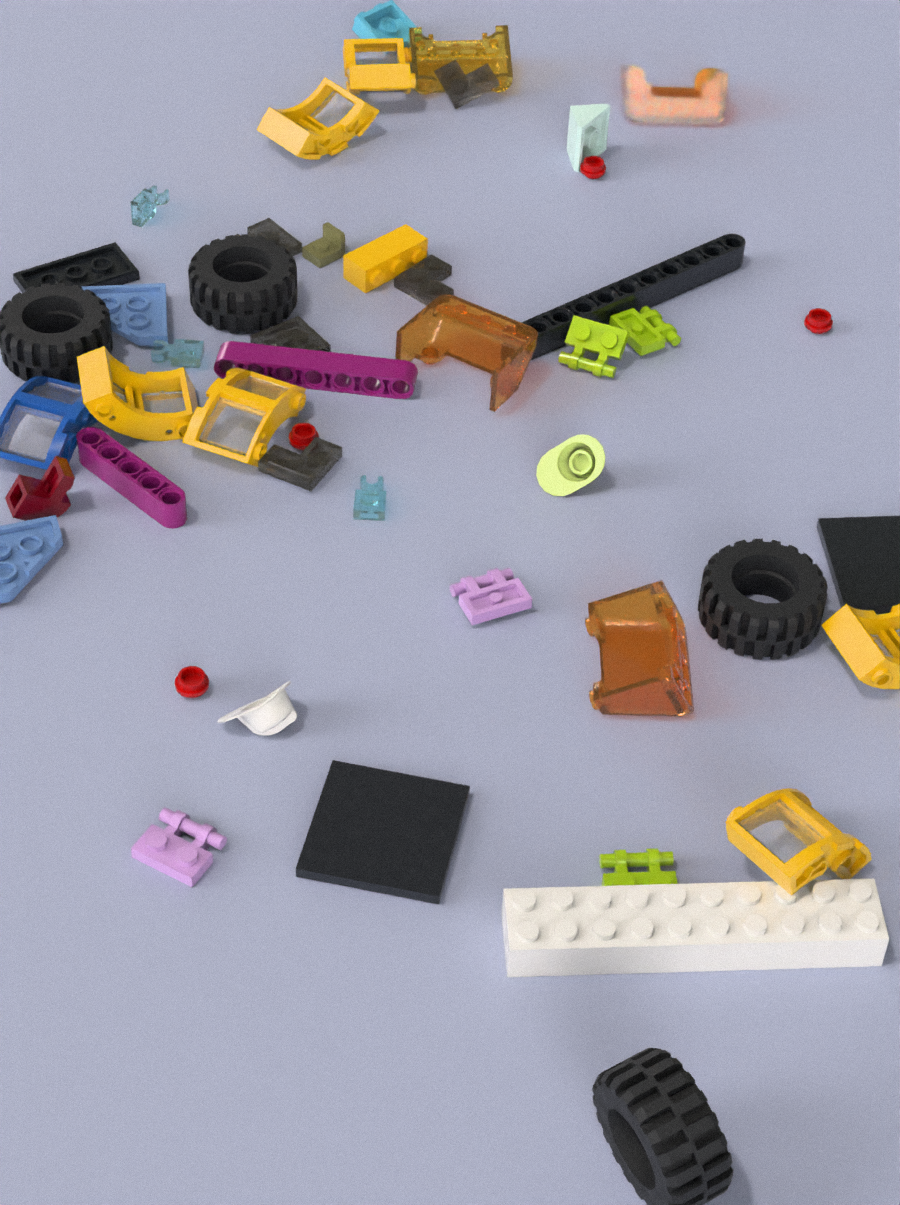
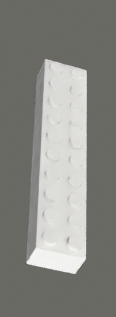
(692, 928)

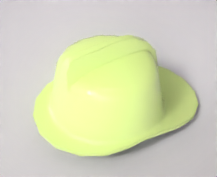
(571, 465)

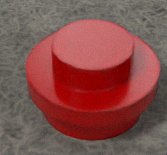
(593, 167)
(818, 321)
(302, 435)
(191, 682)

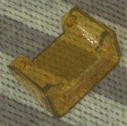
(430, 55)

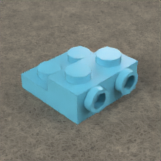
(382, 22)

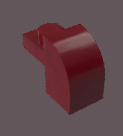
(44, 497)

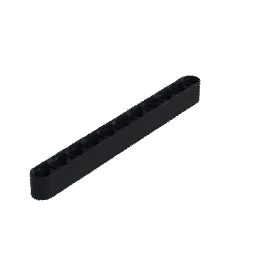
(641, 289)

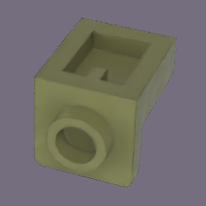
(327, 248)

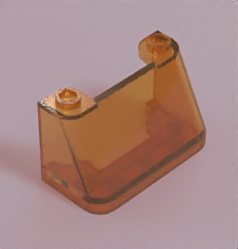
(675, 104)
(641, 654)

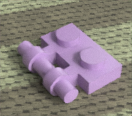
(491, 595)
(173, 855)

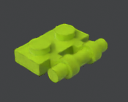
(646, 329)
(595, 338)
(651, 859)

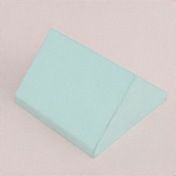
(587, 132)

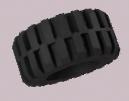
(243, 283)
(50, 328)
(757, 626)
(662, 1130)

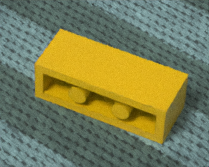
(384, 258)

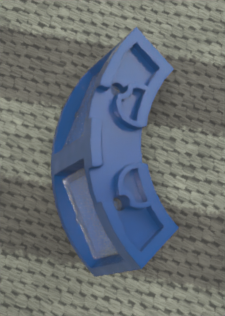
(43, 422)

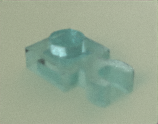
(181, 353)
(370, 500)

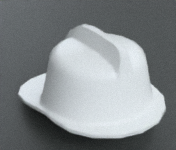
(266, 714)

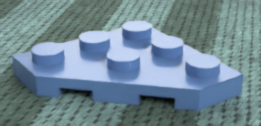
(136, 311)
(25, 551)

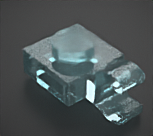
(145, 205)

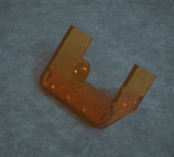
(472, 336)

